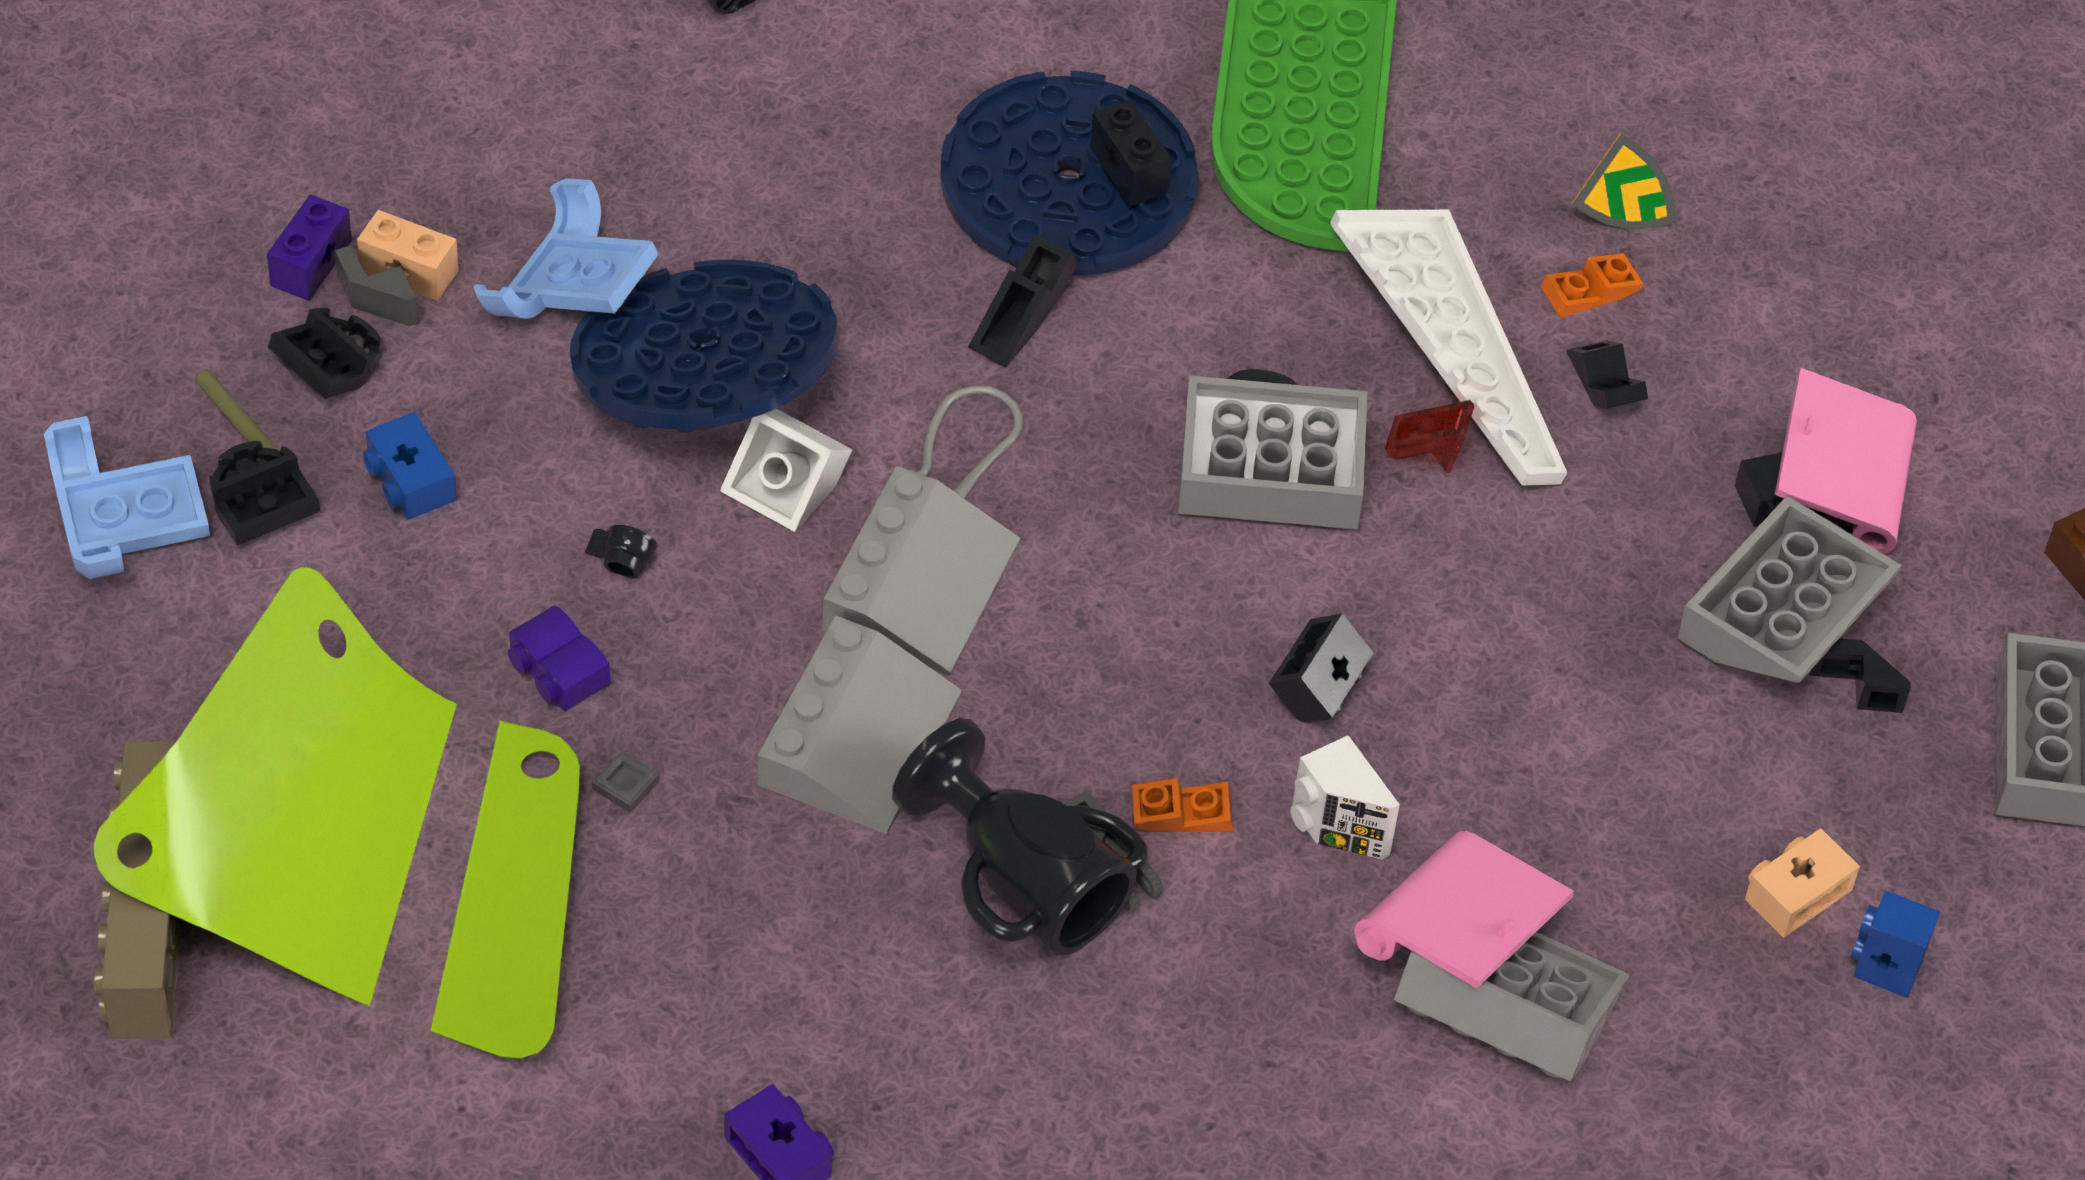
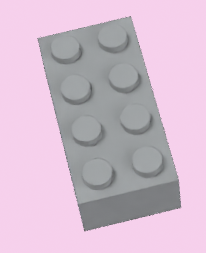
(2040, 729)

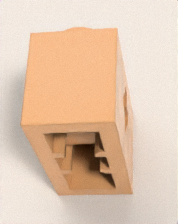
(424, 255)
(1801, 882)

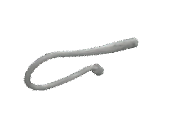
(972, 477)

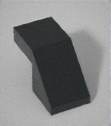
(1605, 374)
(1877, 681)

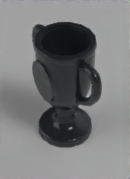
(1024, 844)

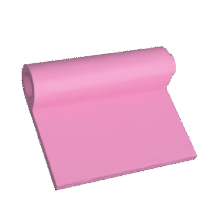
(1848, 456)
(1463, 909)

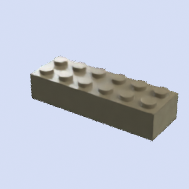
(138, 939)

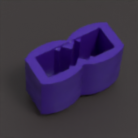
(559, 658)

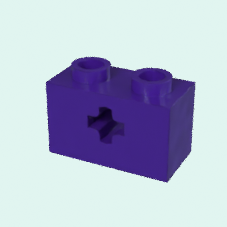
(307, 247)
(776, 1140)

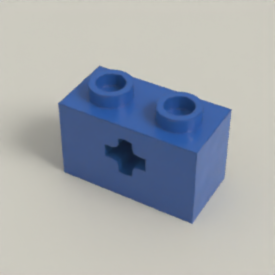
(410, 466)
(1893, 943)

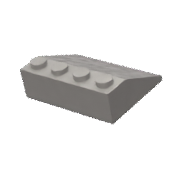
(1273, 452)
(921, 569)
(1785, 595)
(854, 725)
(1535, 1007)

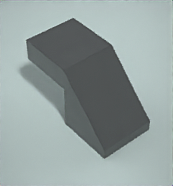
(379, 294)

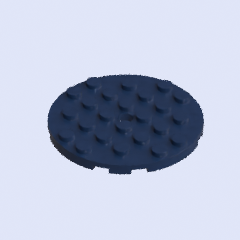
(1006, 182)
(757, 335)

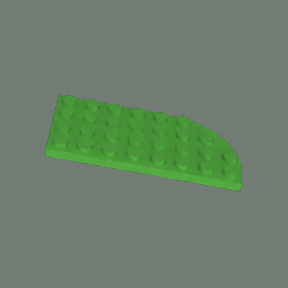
(1302, 111)

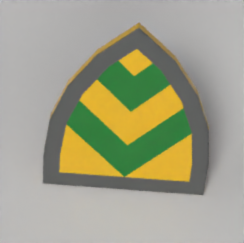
(1627, 189)

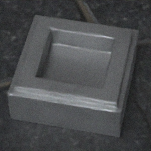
(625, 781)

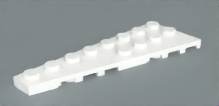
(1439, 298)

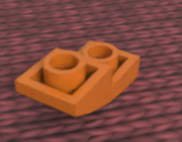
(1598, 283)
(1169, 808)

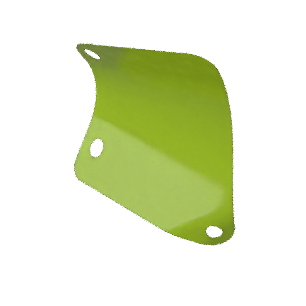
(301, 811)

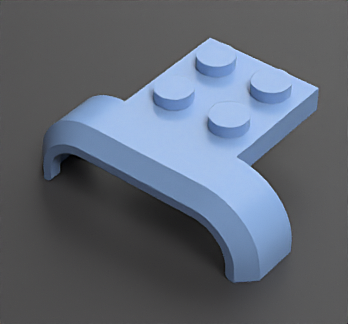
(573, 264)
(120, 507)

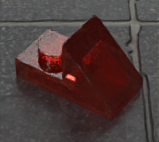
(1431, 430)

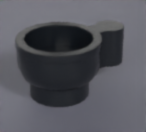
(623, 548)

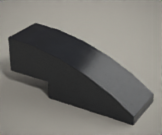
(1024, 300)

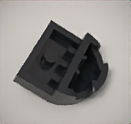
(329, 351)
(260, 490)

